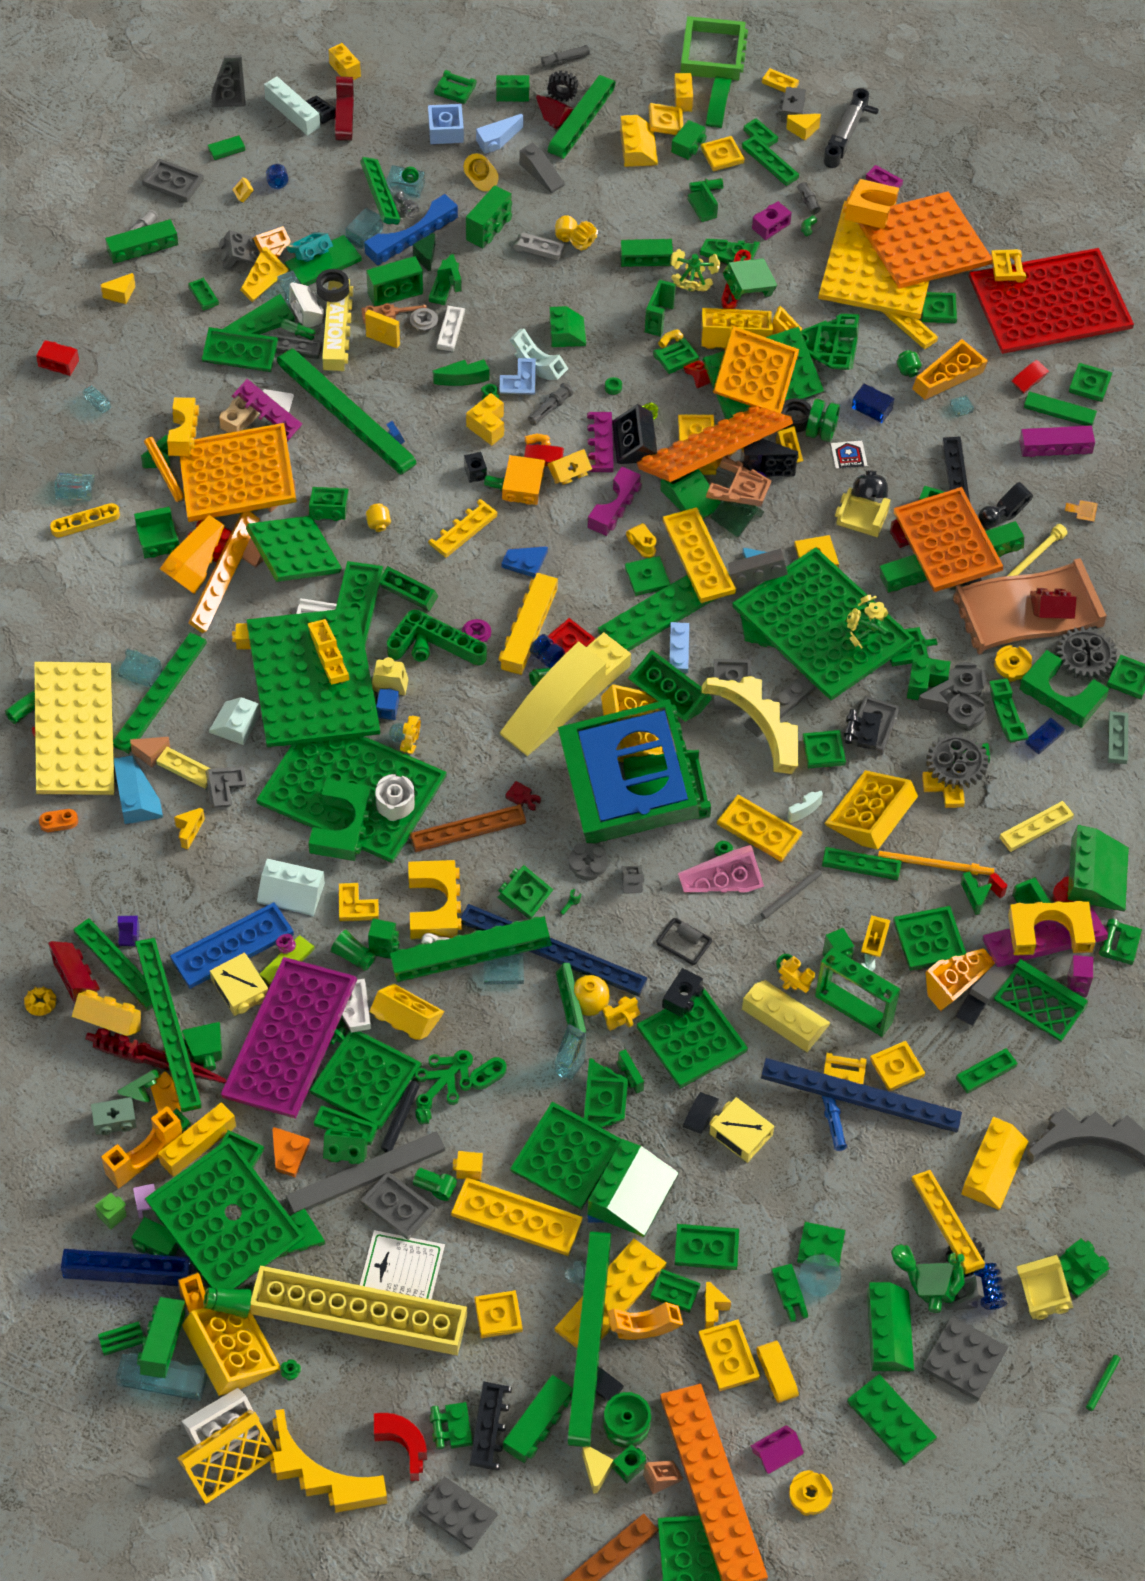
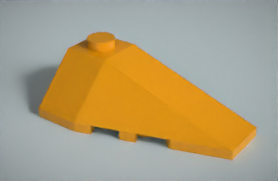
(192, 557)
(953, 976)

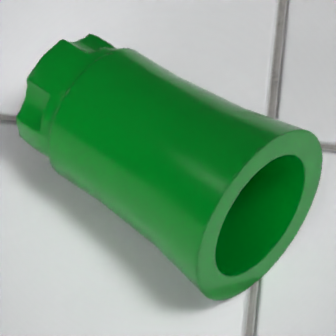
(352, 950)
(228, 1301)

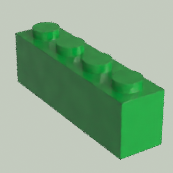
(141, 241)
(162, 1337)
(538, 1419)

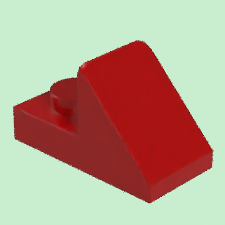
(698, 372)

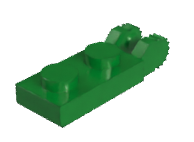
(789, 1291)

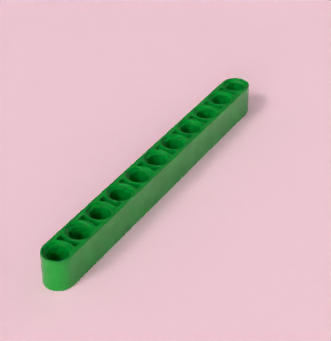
(346, 411)
(589, 1340)

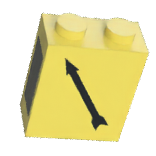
(239, 984)
(741, 1129)

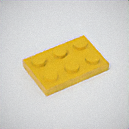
(728, 1355)

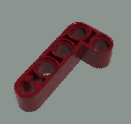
(344, 108)

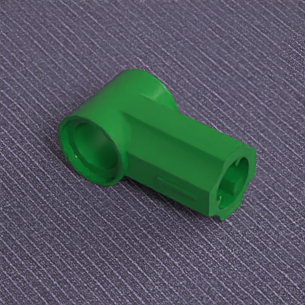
(439, 1185)

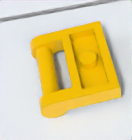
(1002, 265)
(854, 1076)

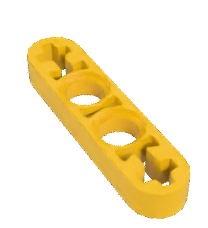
(86, 523)

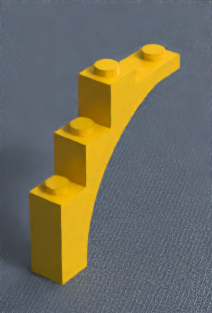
(343, 1491)

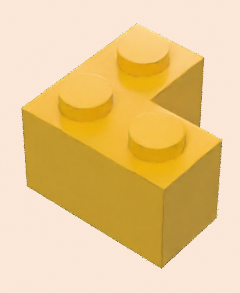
(485, 419)

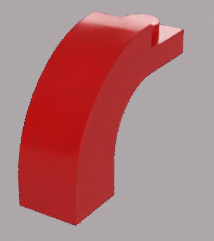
(401, 1430)

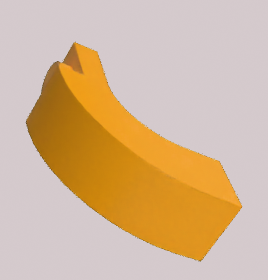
(645, 1324)

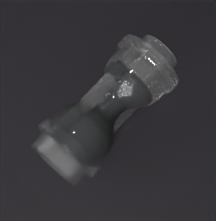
(408, 206)

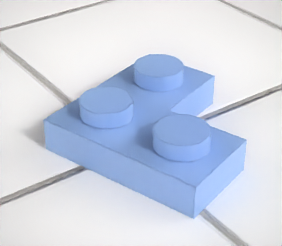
(523, 382)

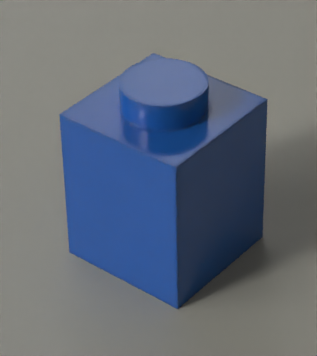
(387, 704)

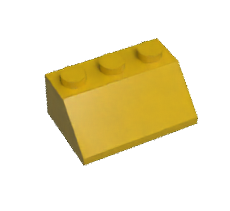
(637, 142)
(405, 1011)
(107, 1013)

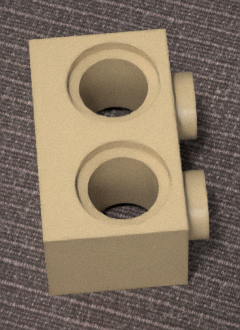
(237, 417)

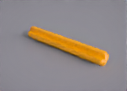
(164, 469)

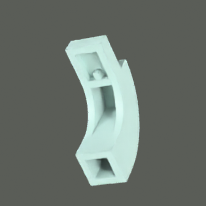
(547, 366)

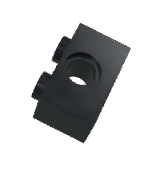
(684, 982)

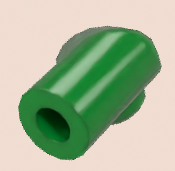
(806, 225)

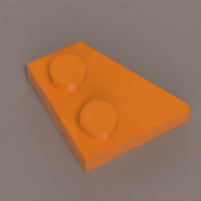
(289, 1151)

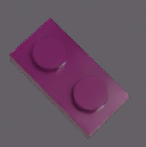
(884, 177)

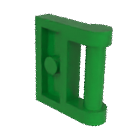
(455, 91)
(677, 359)
(1126, 945)

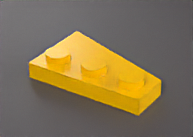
(263, 274)

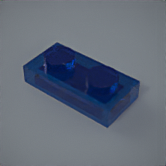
(1045, 736)

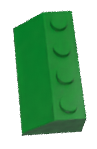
(666, 682)
(889, 1327)

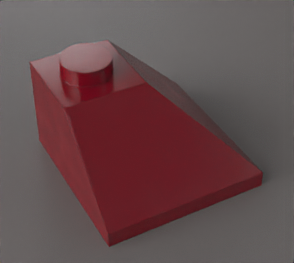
(553, 110)

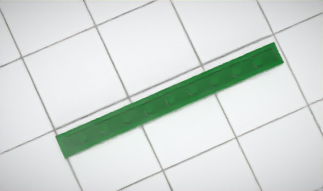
(168, 1025)

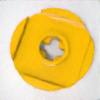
(1010, 671)
(411, 730)
(806, 1504)

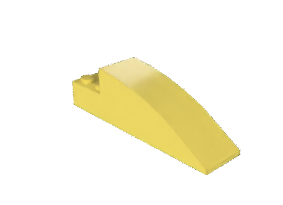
(565, 691)

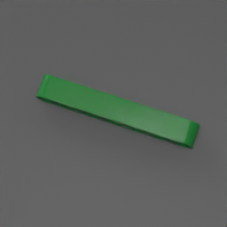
(581, 116)

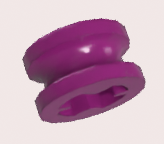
(283, 939)

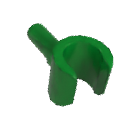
(572, 901)

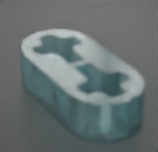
(95, 398)

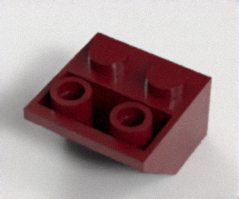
(1053, 603)

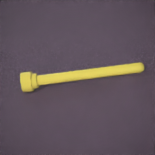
(1057, 533)

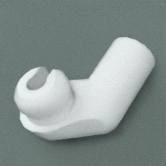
(430, 938)

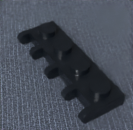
(487, 1425)

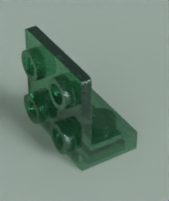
(735, 516)

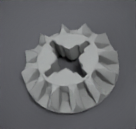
(421, 314)

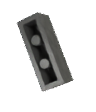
(757, 568)

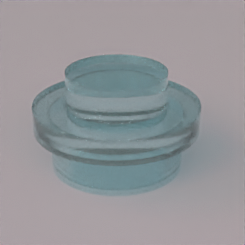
(396, 732)

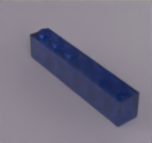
(124, 1267)

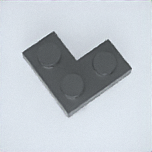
(220, 782)

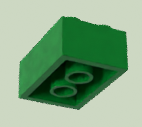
(488, 216)
(395, 281)

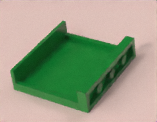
(645, 765)

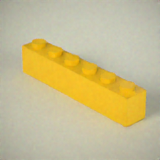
(529, 623)

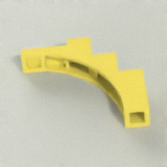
(766, 713)

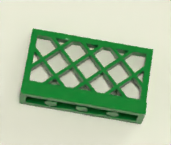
(1049, 986)

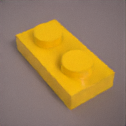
(779, 80)

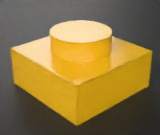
(243, 189)

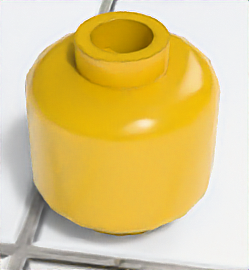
(564, 227)
(378, 517)

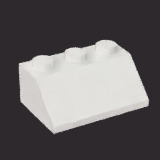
(216, 1416)

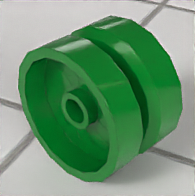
(822, 420)
(627, 1419)

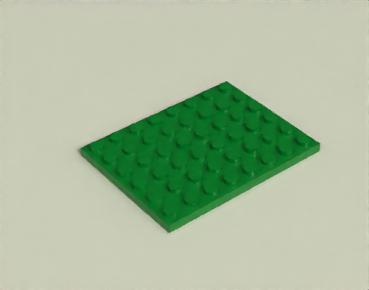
(808, 623)
(293, 686)
(301, 775)

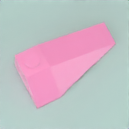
(725, 873)

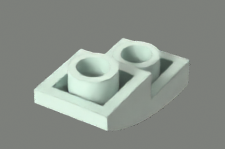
(810, 804)

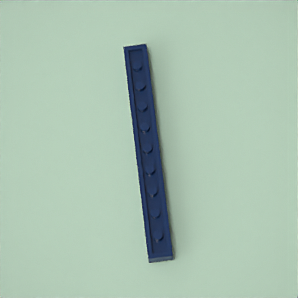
(564, 953)
(861, 1095)

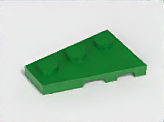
(727, 250)

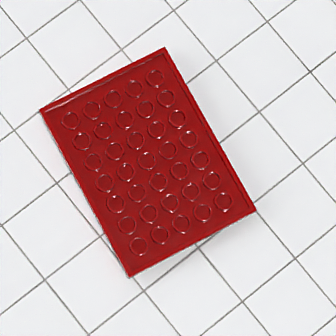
(1057, 303)

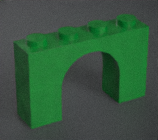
(1077, 708)
(345, 842)

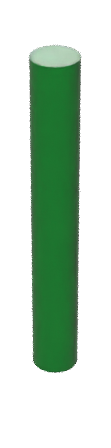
(1103, 1382)

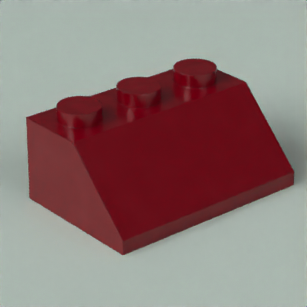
(71, 969)

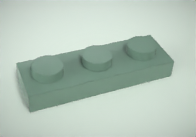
(1117, 737)

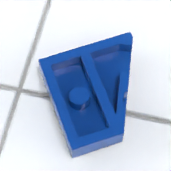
(525, 560)

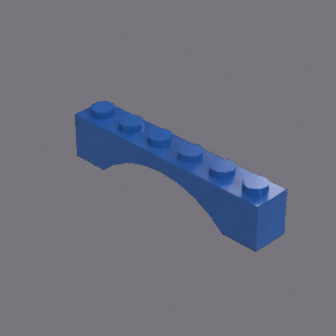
(385, 246)

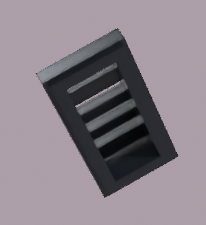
(328, 114)

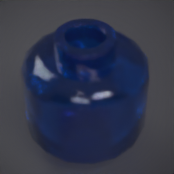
(277, 176)

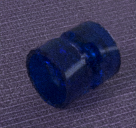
(546, 650)

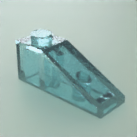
(571, 1053)

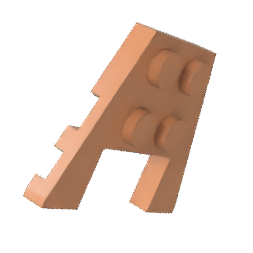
(746, 488)

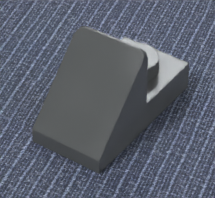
(936, 697)
(632, 879)
(968, 1295)

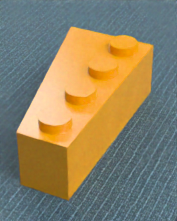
(949, 370)

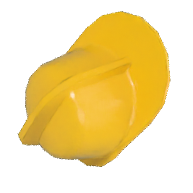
(480, 172)

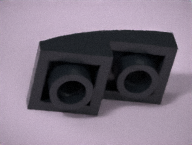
(970, 1010)
(700, 1113)
(607, 1385)

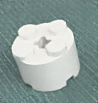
(394, 797)

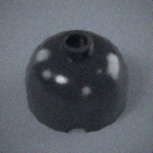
(870, 485)

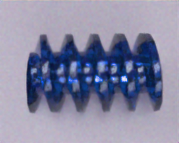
(991, 1287)

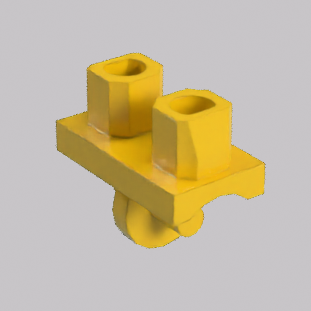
(793, 977)
(621, 1014)

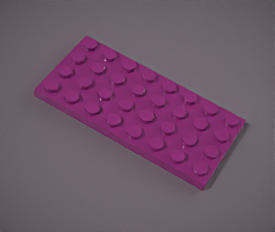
(289, 1037)

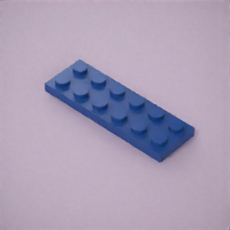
(245, 936)

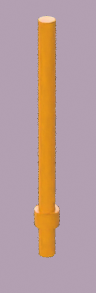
(974, 868)

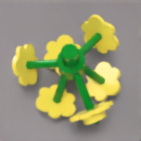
(693, 267)
(876, 615)

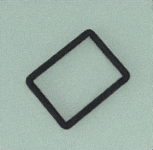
(677, 953)

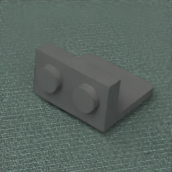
(237, 247)

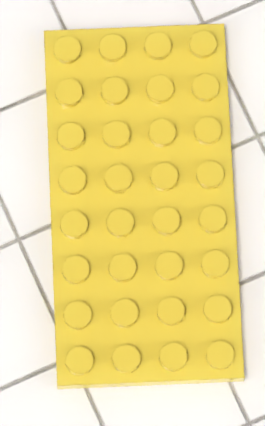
(73, 728)

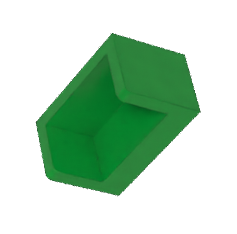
(1029, 892)

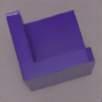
(128, 930)

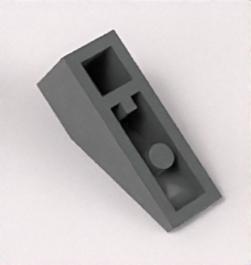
(539, 166)

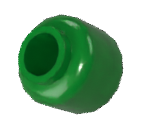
(909, 363)

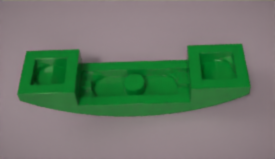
(718, 101)
(1006, 711)

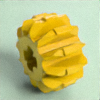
(583, 235)

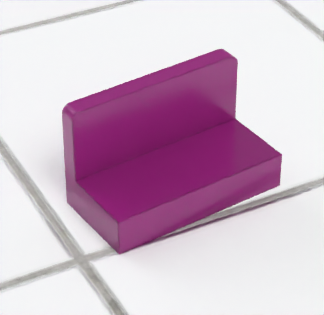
(778, 1448)

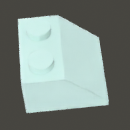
(236, 720)

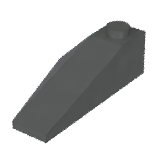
(229, 84)

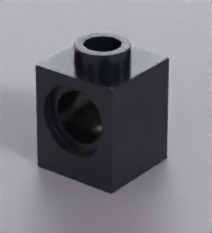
(475, 467)

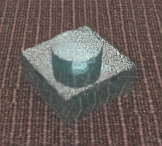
(961, 406)

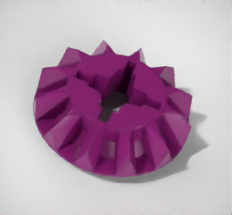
(477, 625)

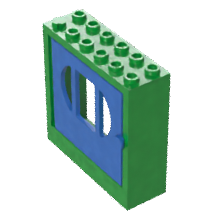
(599, 743)

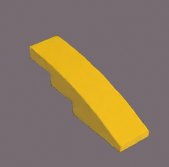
(328, 651)

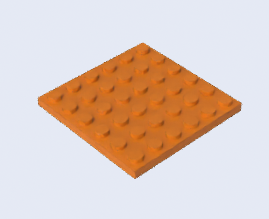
(927, 241)

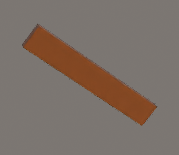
(467, 828)

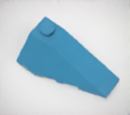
(136, 794)

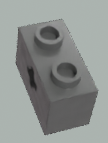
(793, 102)

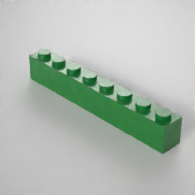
(908, 571)
(470, 948)

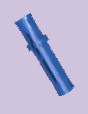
(832, 1114)

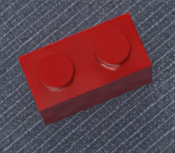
(57, 357)

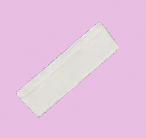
(450, 328)

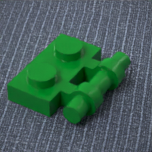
(458, 1426)

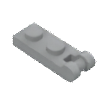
(538, 246)

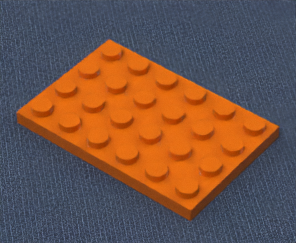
(948, 539)

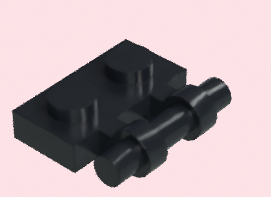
(869, 729)

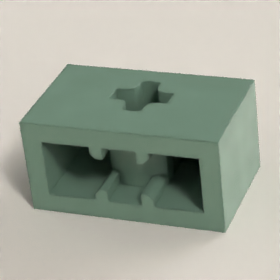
(105, 1111)

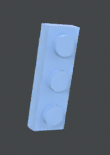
(679, 646)

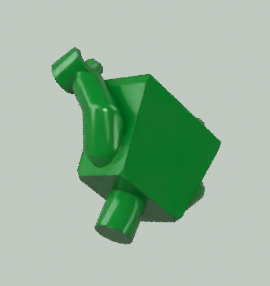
(932, 1282)

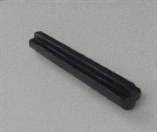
(400, 1116)

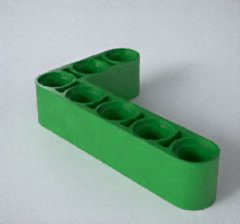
(419, 623)

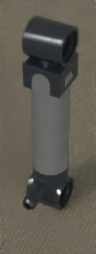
(838, 142)

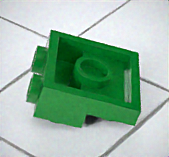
(328, 503)
(524, 891)
(1082, 1267)

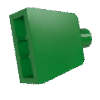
(204, 1044)

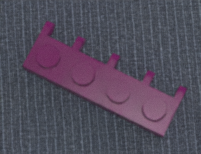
(267, 407)
(602, 441)

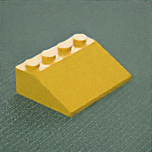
(718, 324)
(622, 698)
(872, 808)
(230, 1349)

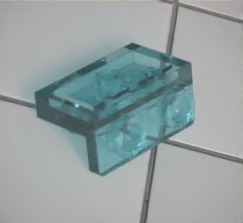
(74, 486)
(140, 668)

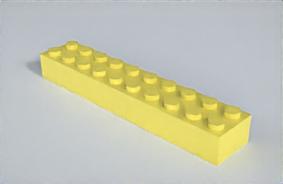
(358, 1310)

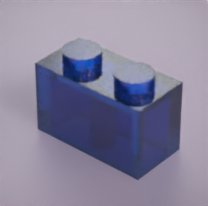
(873, 403)

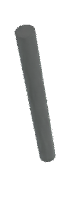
(791, 893)

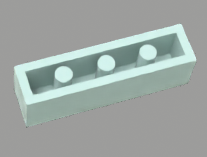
(292, 105)

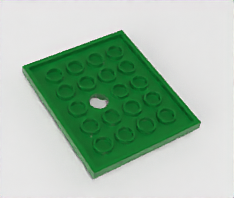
(194, 1215)

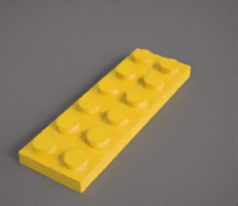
(699, 555)
(517, 1216)
(626, 1281)

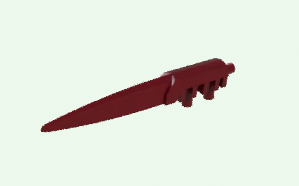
(141, 1053)

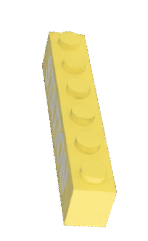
(337, 330)

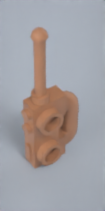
(389, 310)

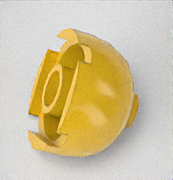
(592, 994)

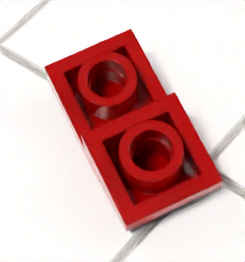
(1029, 376)
(544, 452)

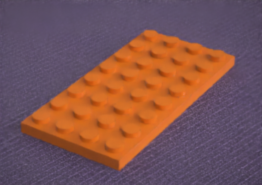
(713, 443)

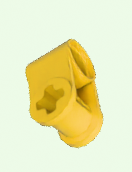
(642, 540)

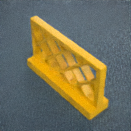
(218, 1440)

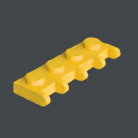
(464, 529)

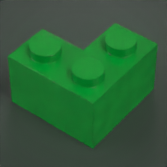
(926, 673)

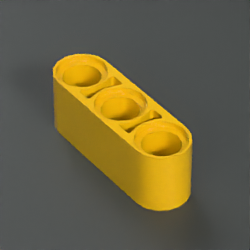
(777, 1371)

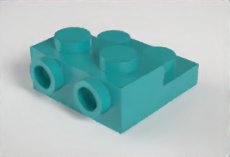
(310, 246)

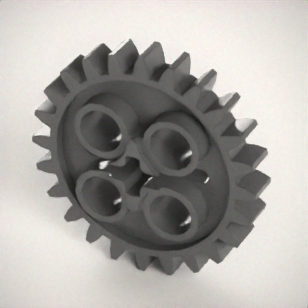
(1100, 657)
(943, 751)

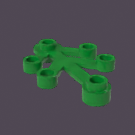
(445, 1077)

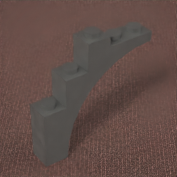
(1093, 1130)

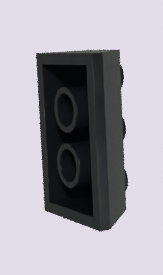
(634, 435)

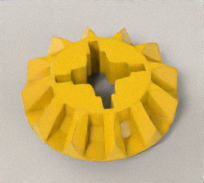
(40, 1008)

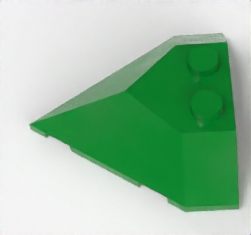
(834, 341)

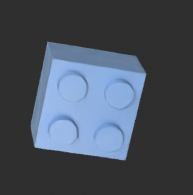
(445, 124)

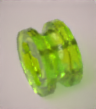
(652, 406)

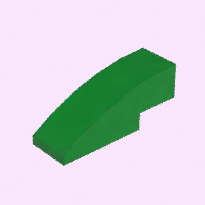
(462, 373)

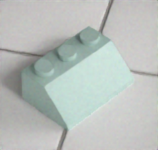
(291, 887)

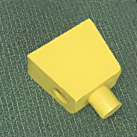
(390, 675)

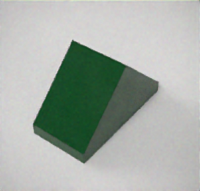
(425, 250)

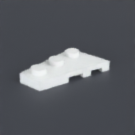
(357, 1011)

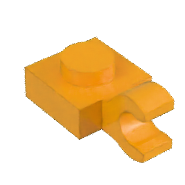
(1085, 510)

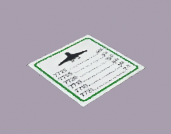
(402, 1265)

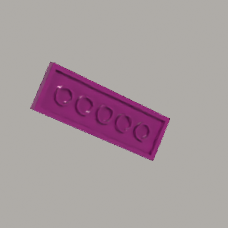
(1049, 936)

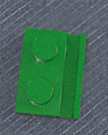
(675, 1290)

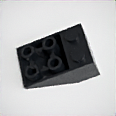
(769, 458)

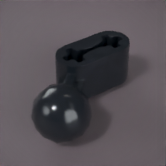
(1009, 505)

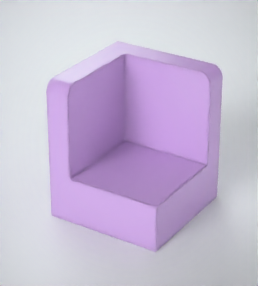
(140, 1195)

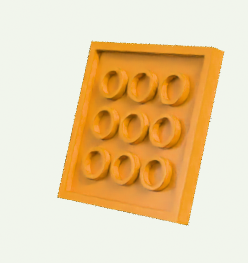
(755, 370)

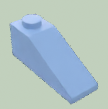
(499, 133)

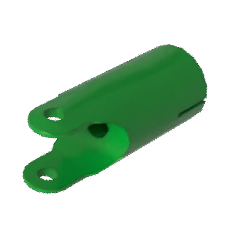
(21, 708)

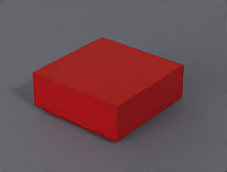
(998, 885)

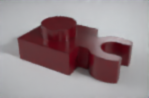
(521, 794)

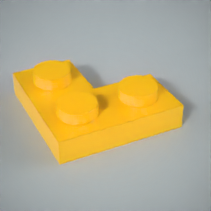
(952, 797)
(354, 909)

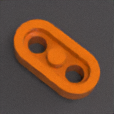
(58, 821)

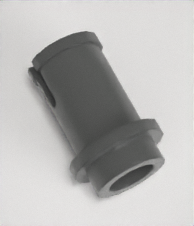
(688, 932)

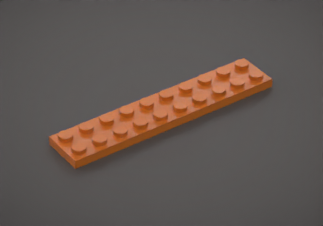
(713, 1485)

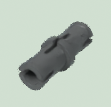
(809, 198)

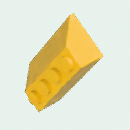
(995, 1164)

